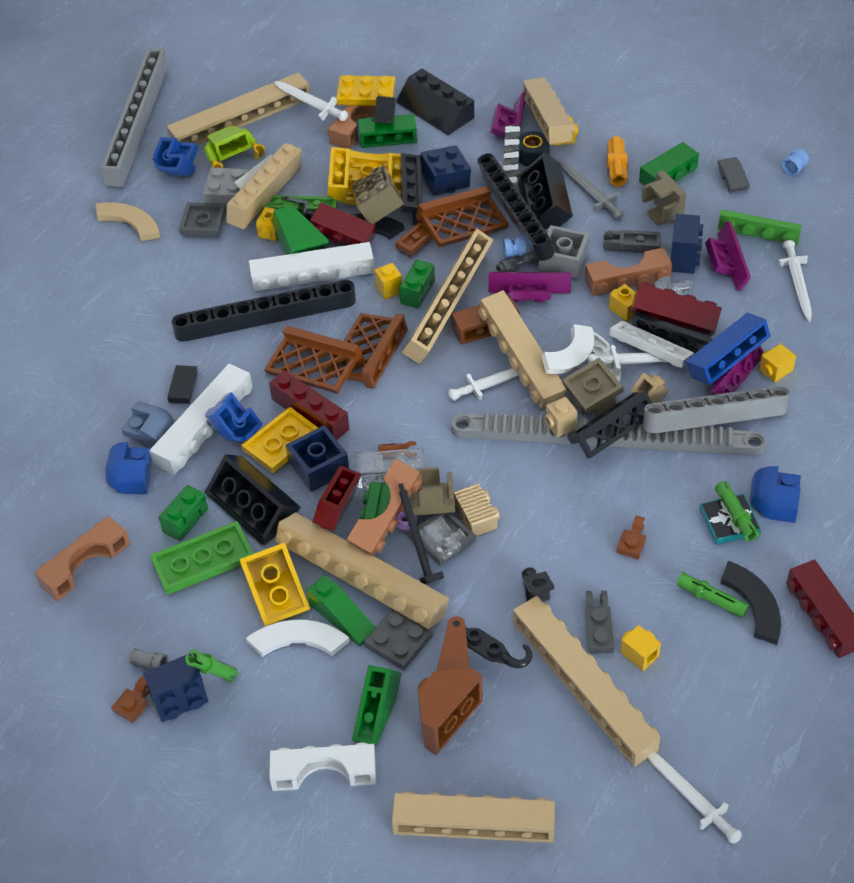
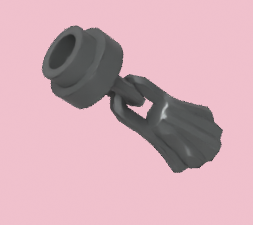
(504, 266)

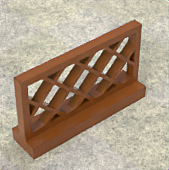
(455, 205)
(323, 346)
(381, 351)

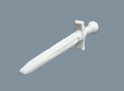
(326, 108)
(796, 272)
(625, 358)
(481, 384)
(710, 813)

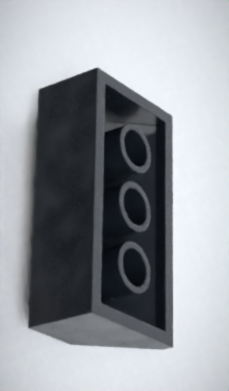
(436, 102)
(545, 191)
(250, 497)

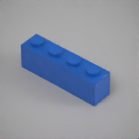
(728, 348)

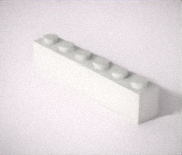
(311, 266)
(192, 427)

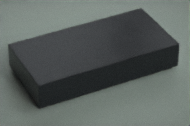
(182, 384)

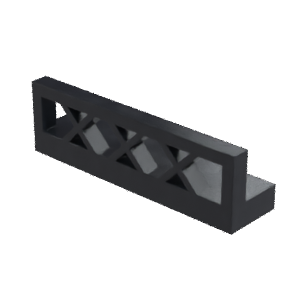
(410, 184)
(672, 333)
(607, 418)

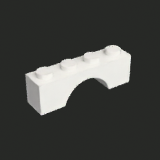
(292, 766)

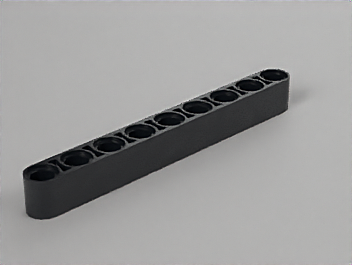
(516, 207)
(263, 310)

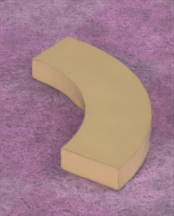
(137, 218)

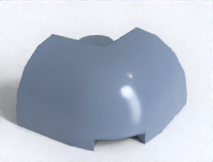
(147, 423)

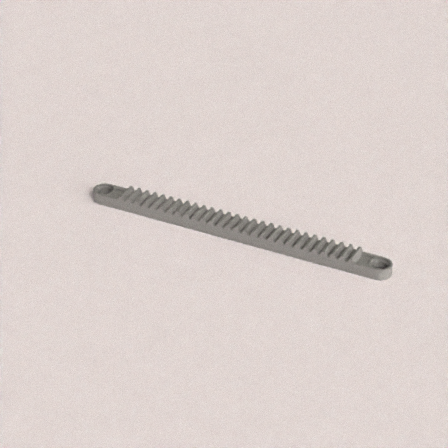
(536, 430)

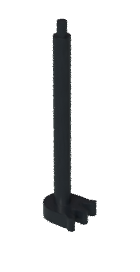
(428, 576)

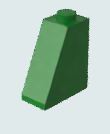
(296, 232)

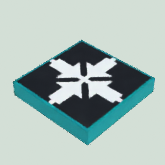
(720, 521)

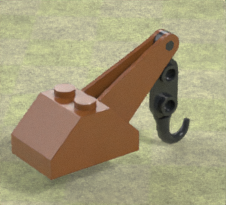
(455, 688)

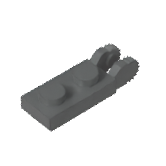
(631, 240)
(599, 625)

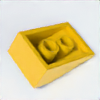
(274, 584)

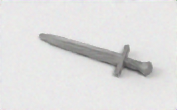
(596, 194)

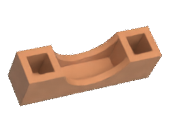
(345, 133)
(604, 277)
(370, 533)
(104, 539)

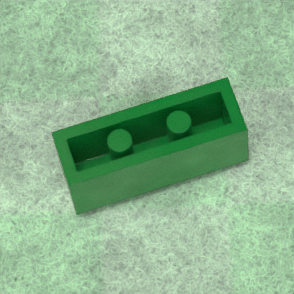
(387, 134)
(675, 162)

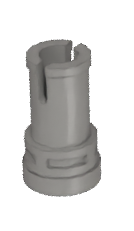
(147, 659)

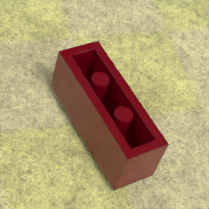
(341, 226)
(336, 498)

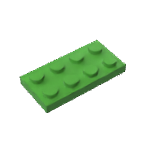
(201, 557)

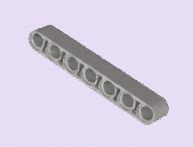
(715, 409)

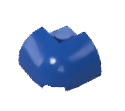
(175, 157)
(233, 420)
(128, 469)
(775, 494)

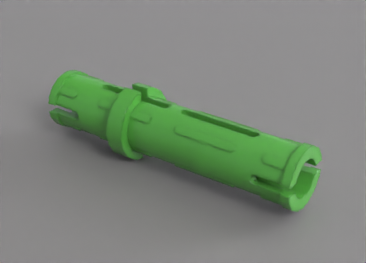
(740, 517)
(703, 590)
(208, 664)

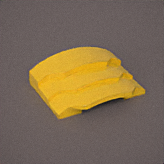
(350, 165)

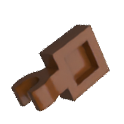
(395, 446)
(633, 541)
(133, 702)

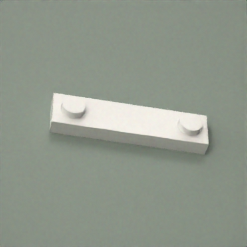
(650, 343)

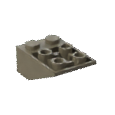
(376, 194)

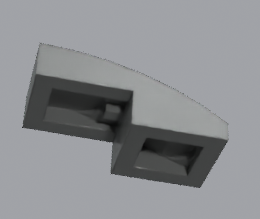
(734, 174)

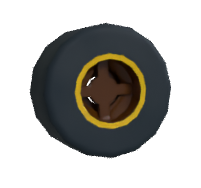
(531, 146)

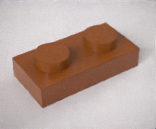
(414, 239)

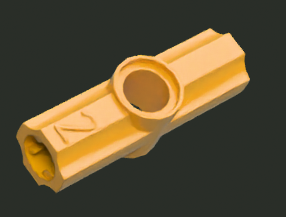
(617, 161)

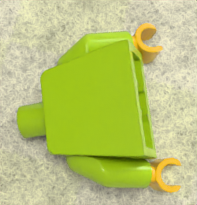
(230, 142)

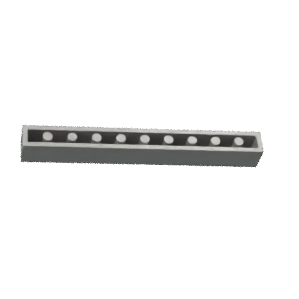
(134, 118)

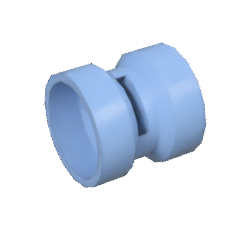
(795, 162)
(514, 247)

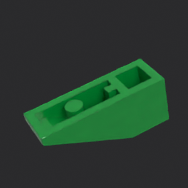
(339, 610)
(376, 703)

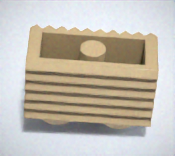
(475, 509)

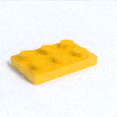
(364, 89)
(269, 443)

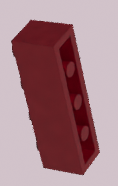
(676, 309)
(320, 411)
(824, 606)

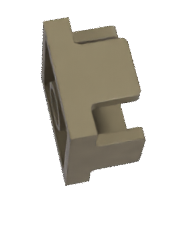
(667, 197)
(593, 388)
(432, 495)

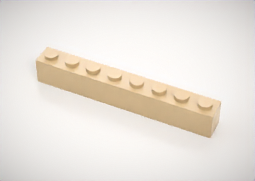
(237, 111)
(447, 296)
(362, 570)
(586, 681)

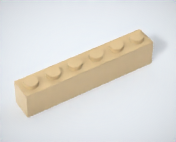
(548, 111)
(263, 186)
(521, 349)
(473, 817)

